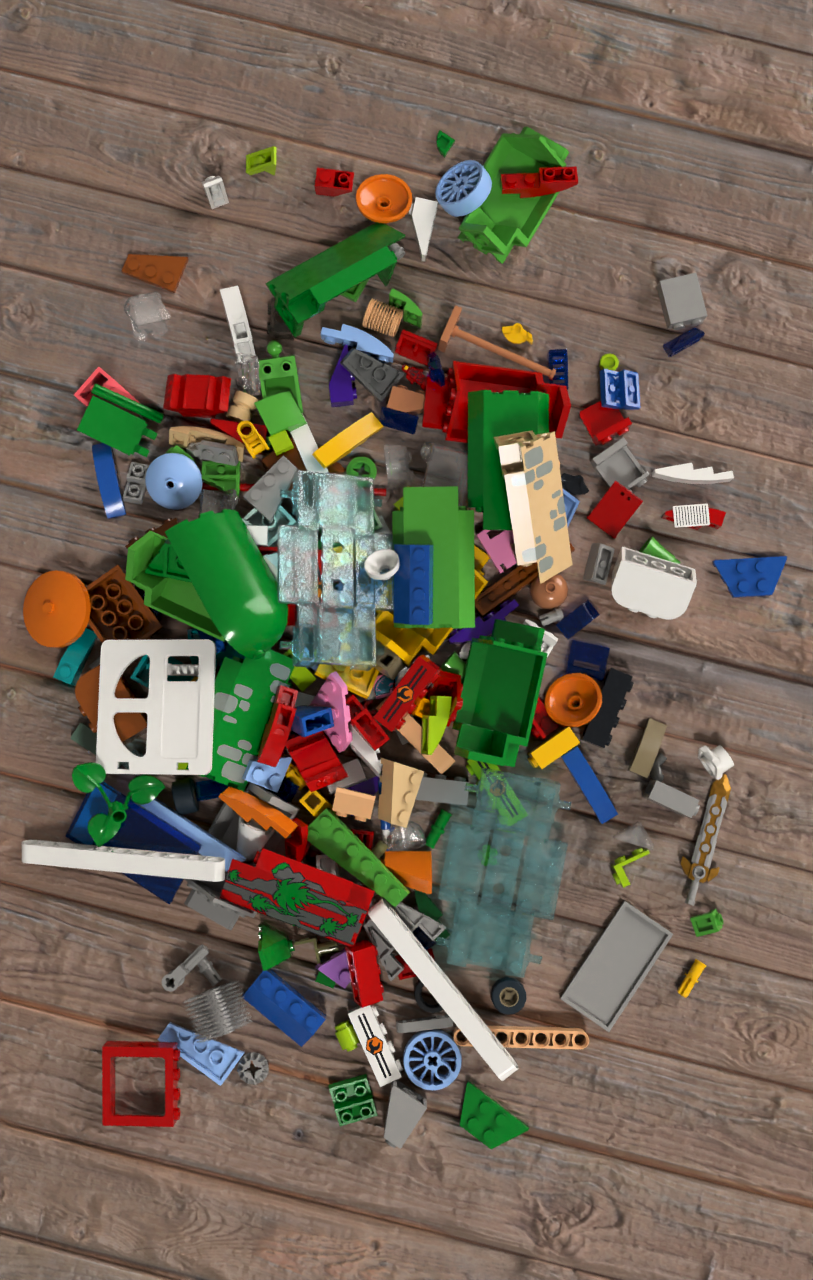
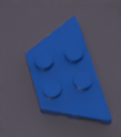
(750, 575)

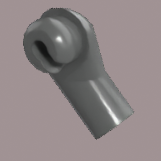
(656, 772)

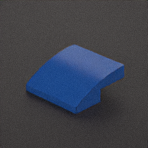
(620, 389)

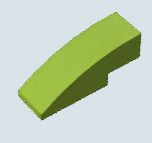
(435, 723)

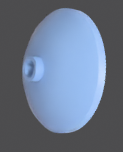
(183, 474)

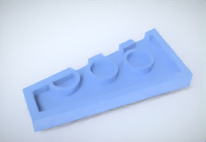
(210, 1057)

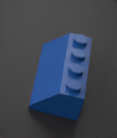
(414, 585)
(284, 1006)

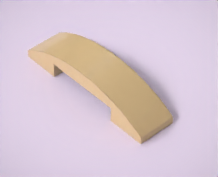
(186, 434)

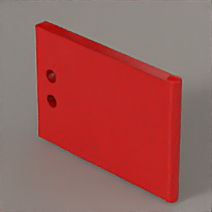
(615, 509)

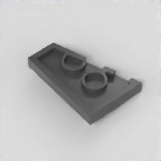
(371, 374)

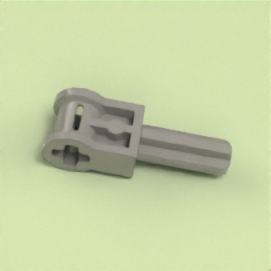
(184, 969)

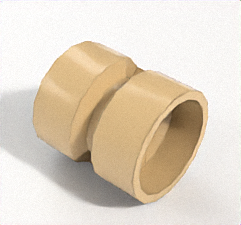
(242, 406)

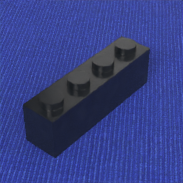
(613, 693)

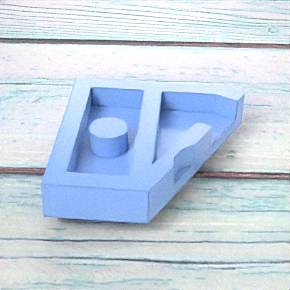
(265, 775)

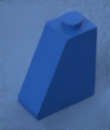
(311, 720)

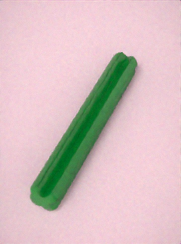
(127, 403)

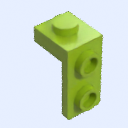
(619, 874)

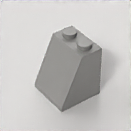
(402, 1114)

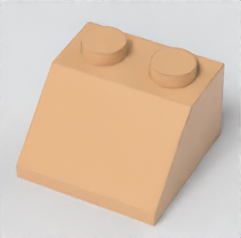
(353, 803)

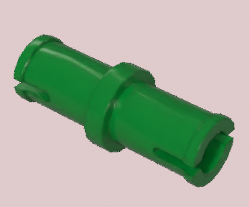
(437, 828)

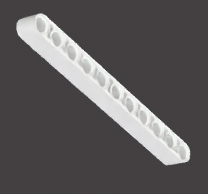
(123, 860)
(443, 989)

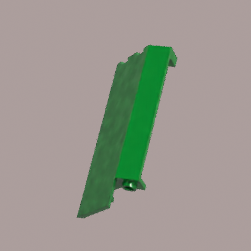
(493, 416)

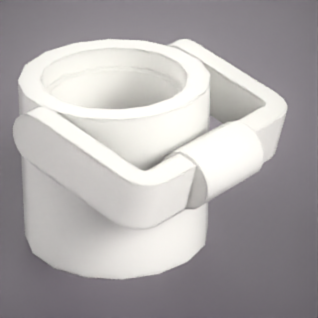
(715, 761)

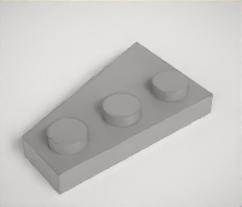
(266, 491)

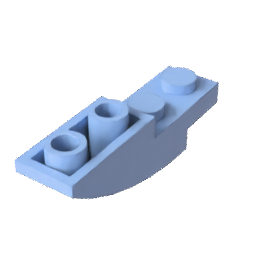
(360, 339)

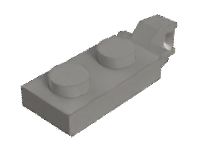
(214, 452)

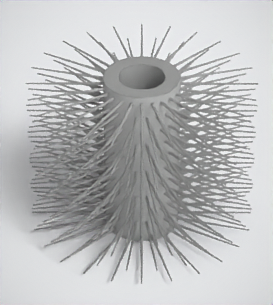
(217, 1011)

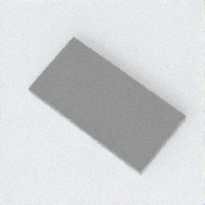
(616, 966)

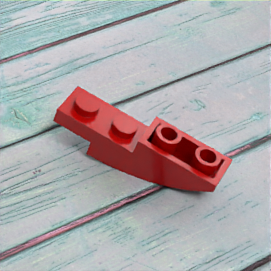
(545, 182)
(279, 726)

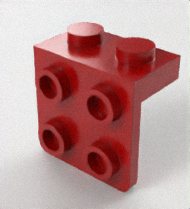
(604, 423)
(448, 685)

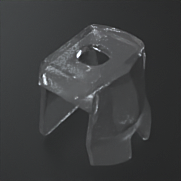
(147, 315)

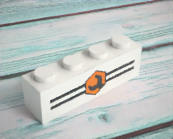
(375, 1045)

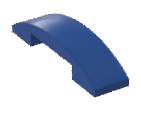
(108, 480)

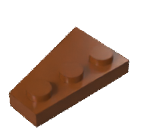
(156, 269)

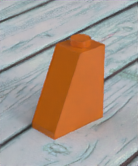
(411, 868)

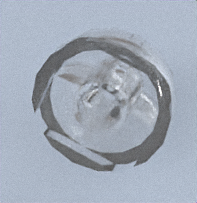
(403, 838)

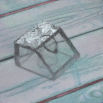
(397, 466)

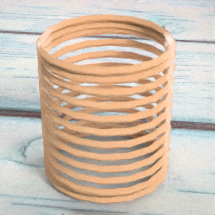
(381, 320)

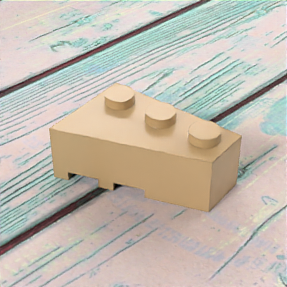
(398, 792)

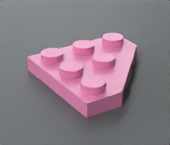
(333, 695)

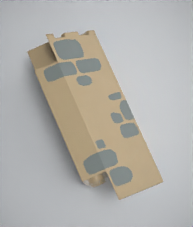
(535, 501)

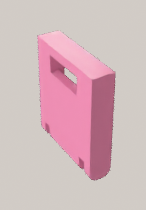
(498, 548)

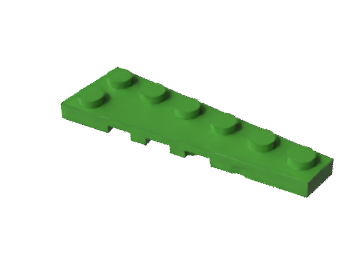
(348, 851)

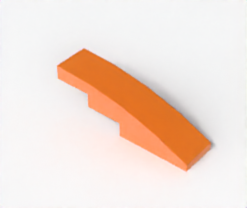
(251, 807)

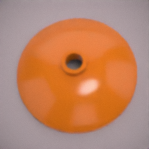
(383, 191)
(573, 690)

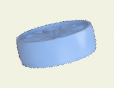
(463, 188)
(445, 1080)

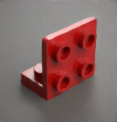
(542, 723)

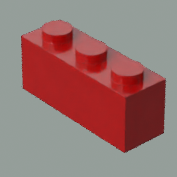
(364, 973)

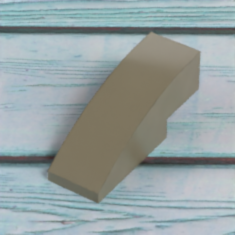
(647, 748)

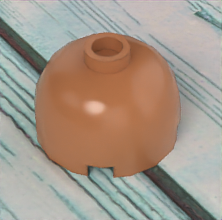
(549, 593)

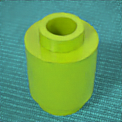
(346, 1036)

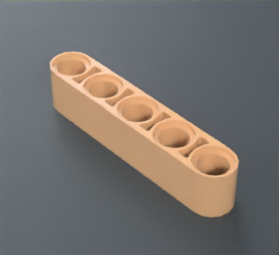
(413, 734)

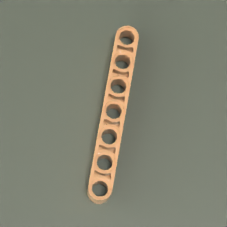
(531, 1032)

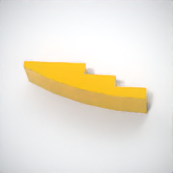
(347, 440)

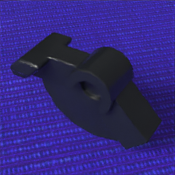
(574, 484)

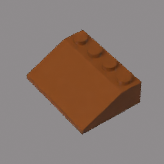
(119, 609)

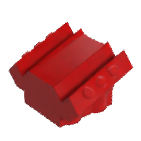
(197, 395)
(315, 760)

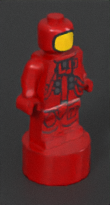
(415, 375)

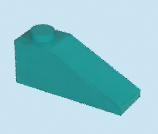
(75, 658)

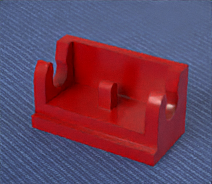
(415, 347)

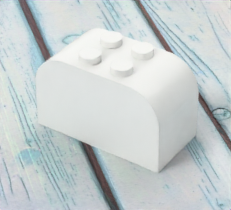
(652, 584)

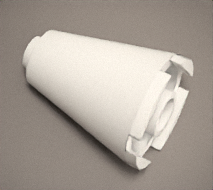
(251, 838)

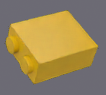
(552, 748)

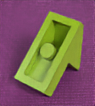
(261, 161)

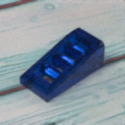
(559, 353)

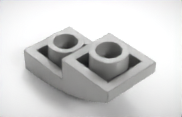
(136, 483)

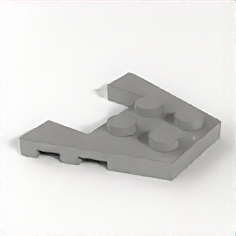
(412, 919)

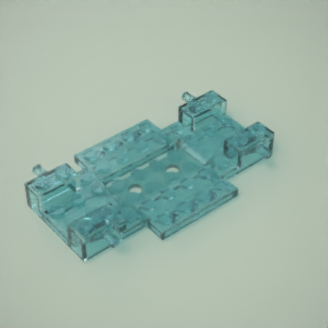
(344, 623)
(490, 931)

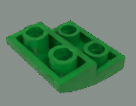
(352, 1100)

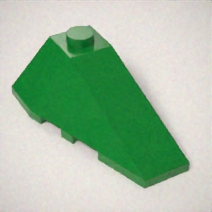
(273, 946)

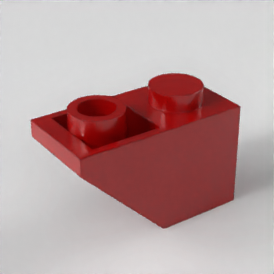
(333, 182)

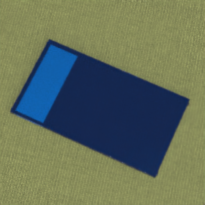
(139, 831)

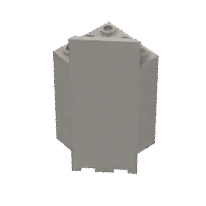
(206, 894)

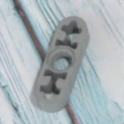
(424, 1023)

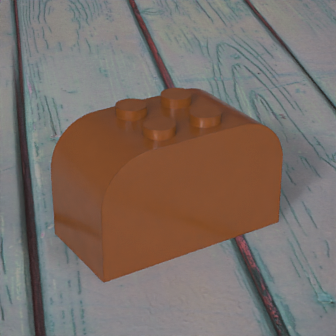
(128, 725)

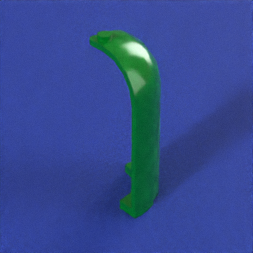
(231, 580)

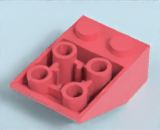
(103, 379)

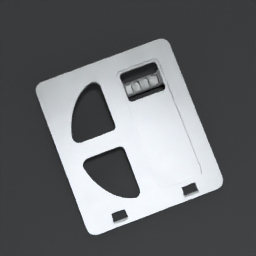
(177, 711)

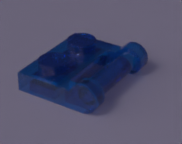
(588, 654)

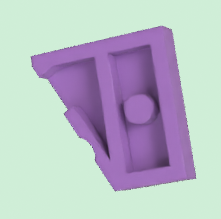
(336, 969)

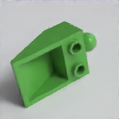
(279, 379)

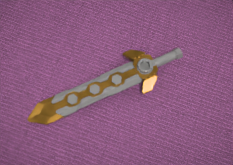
(706, 841)

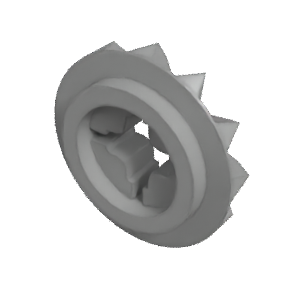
(258, 1061)

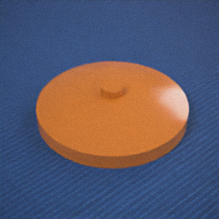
(56, 609)

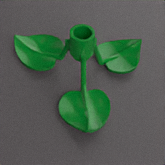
(102, 826)

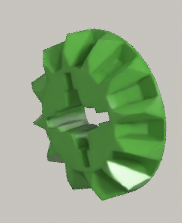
(357, 463)

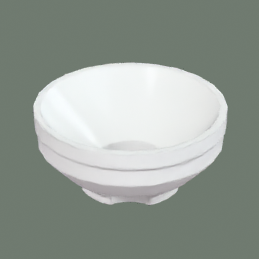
(382, 560)

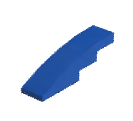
(589, 784)

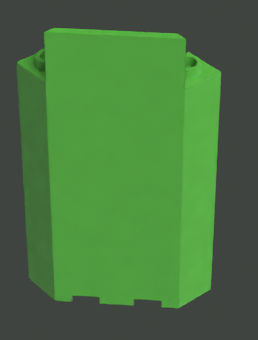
(435, 519)

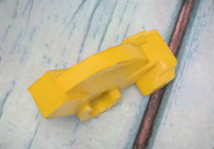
(516, 334)

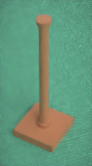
(453, 330)

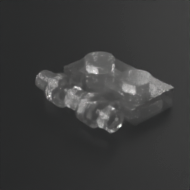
(248, 373)

